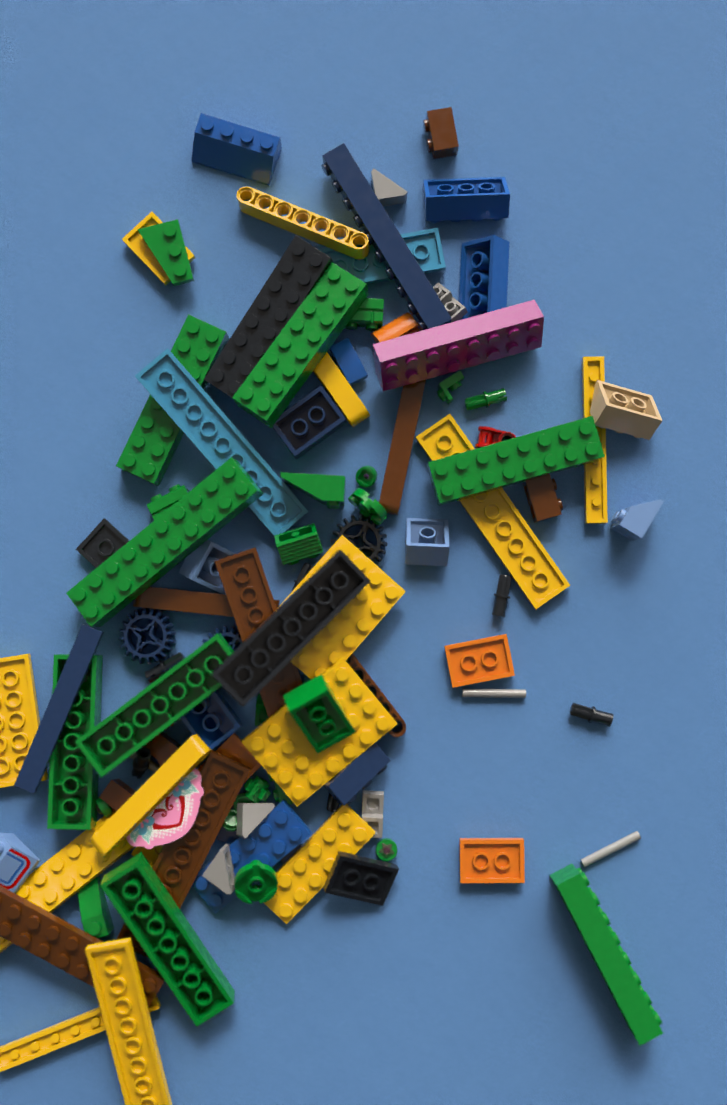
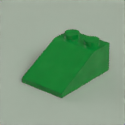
(323, 488)
(318, 713)

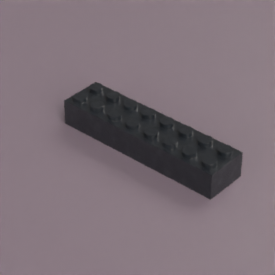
(269, 313)
(290, 628)

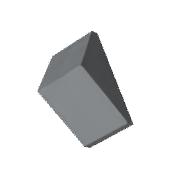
(386, 190)
(250, 815)
(221, 871)

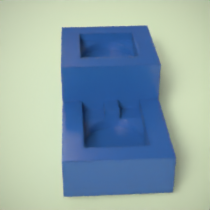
(348, 362)

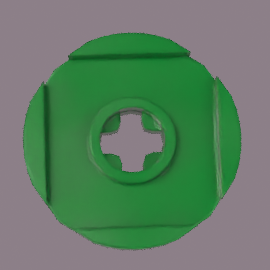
(367, 507)
(255, 872)

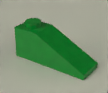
(95, 910)

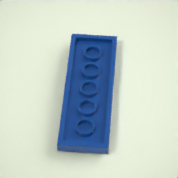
(268, 843)

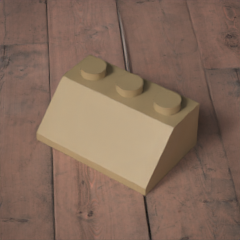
(624, 410)

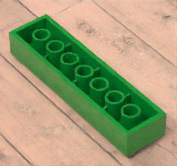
(301, 345)
(155, 433)
(515, 460)
(155, 707)
(71, 775)
(168, 939)
(607, 953)

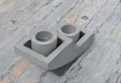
(454, 308)

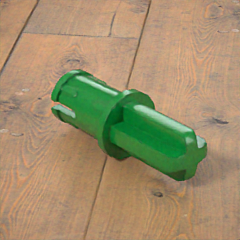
(485, 399)

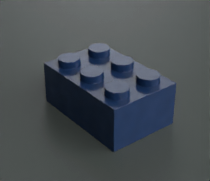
(309, 422)

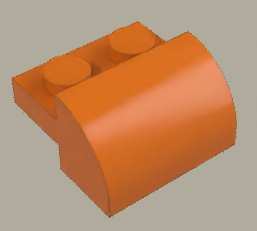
(398, 327)

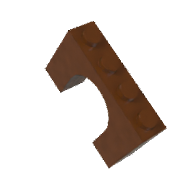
(118, 792)

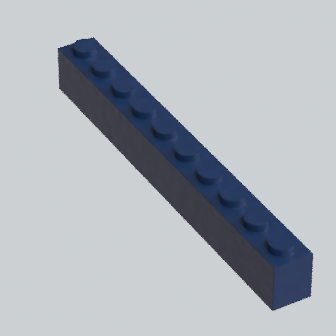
(385, 238)

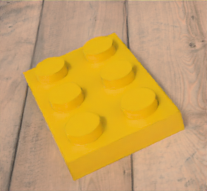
(143, 252)

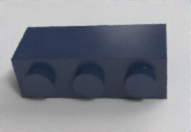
(357, 775)

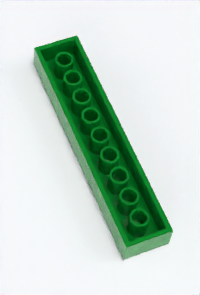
(164, 543)

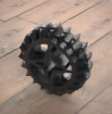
(365, 525)

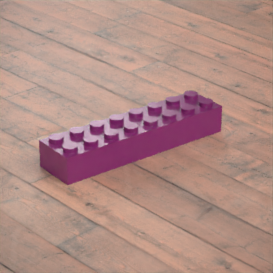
(458, 345)

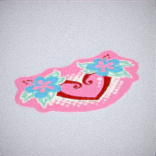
(172, 816)

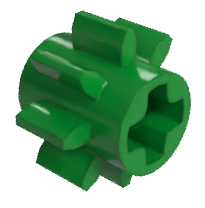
(257, 789)

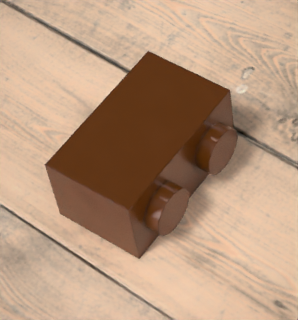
(441, 133)
(542, 498)

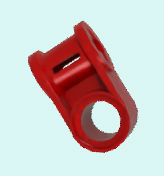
(493, 436)

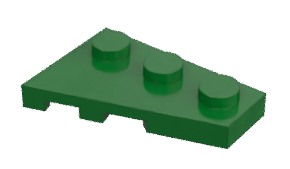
(170, 250)

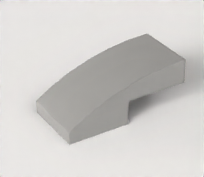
(373, 810)

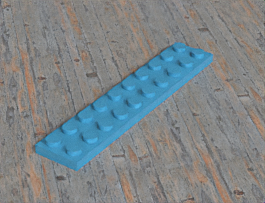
(218, 438)

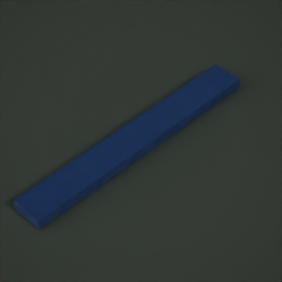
(58, 708)

